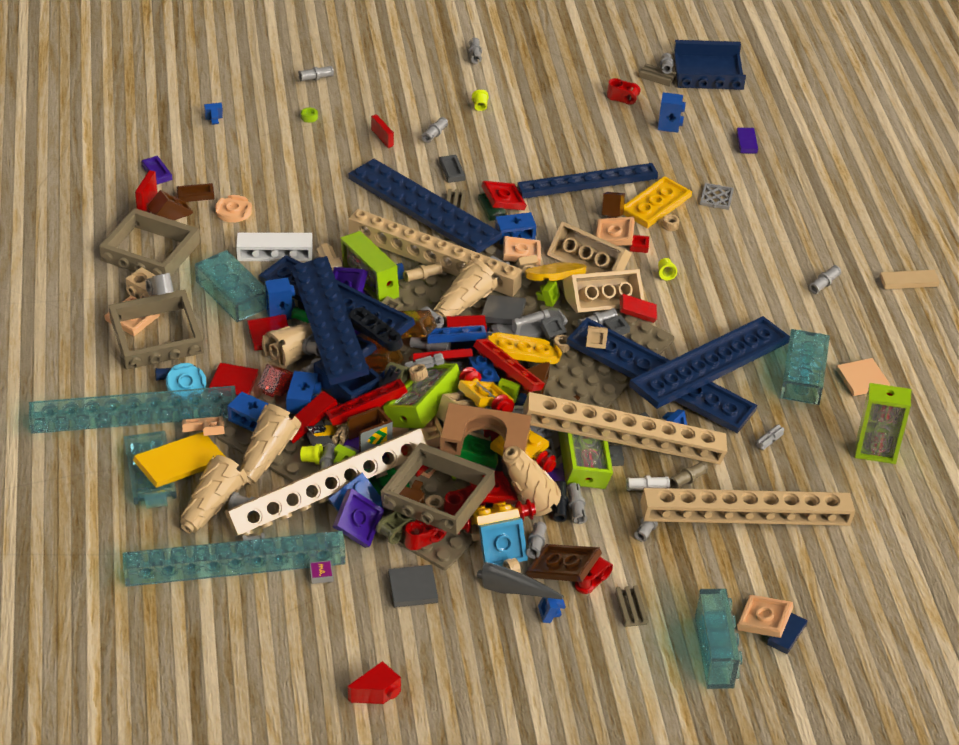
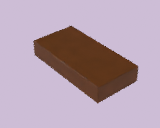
(195, 192)

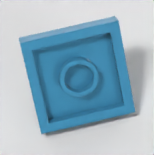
(503, 541)

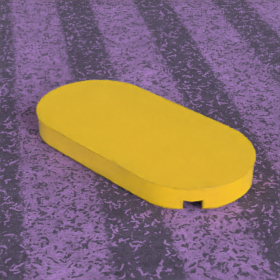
(555, 271)
(526, 348)

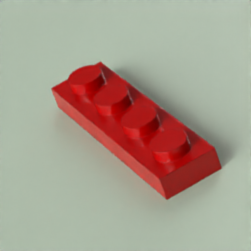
(505, 362)
(370, 400)

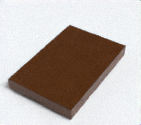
(564, 562)

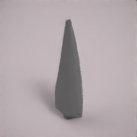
(511, 582)

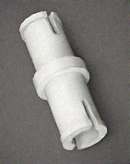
(647, 482)

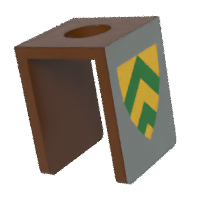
(370, 428)

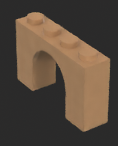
(464, 419)

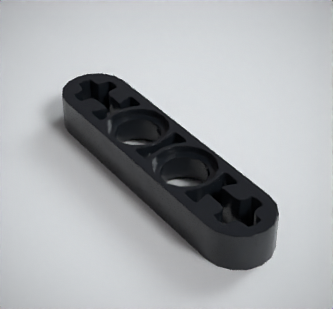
(379, 326)

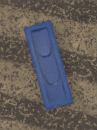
(457, 334)

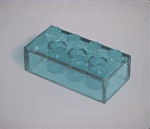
(231, 285)
(805, 366)
(717, 639)

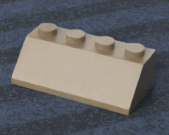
(581, 247)
(601, 290)

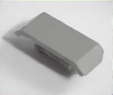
(529, 324)

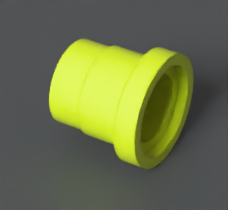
(480, 99)
(668, 273)
(311, 453)

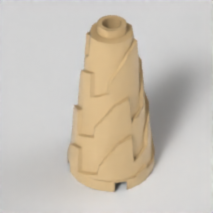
(467, 289)
(285, 344)
(268, 440)
(531, 481)
(212, 492)

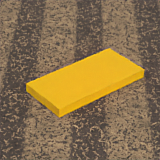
(656, 201)
(177, 459)

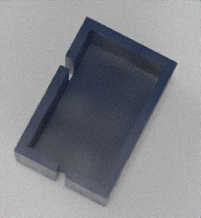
(349, 389)

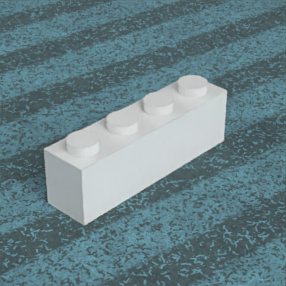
(274, 246)

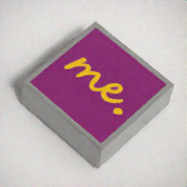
(321, 572)

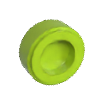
(309, 114)

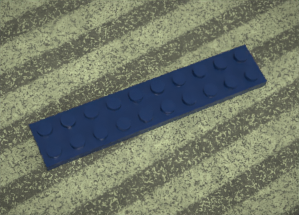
(425, 206)
(351, 297)
(329, 321)
(634, 359)
(709, 362)

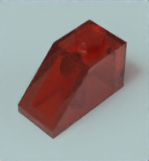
(275, 380)

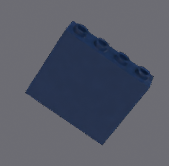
(708, 64)

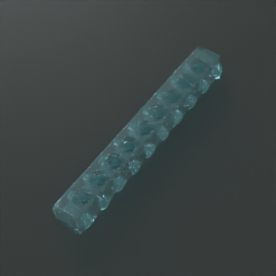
(129, 409)
(232, 558)

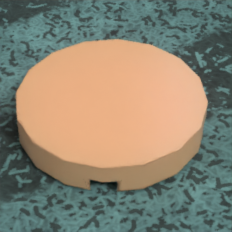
(233, 209)

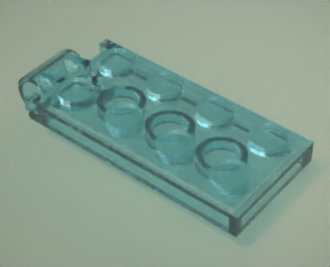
(141, 485)

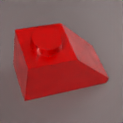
(375, 686)

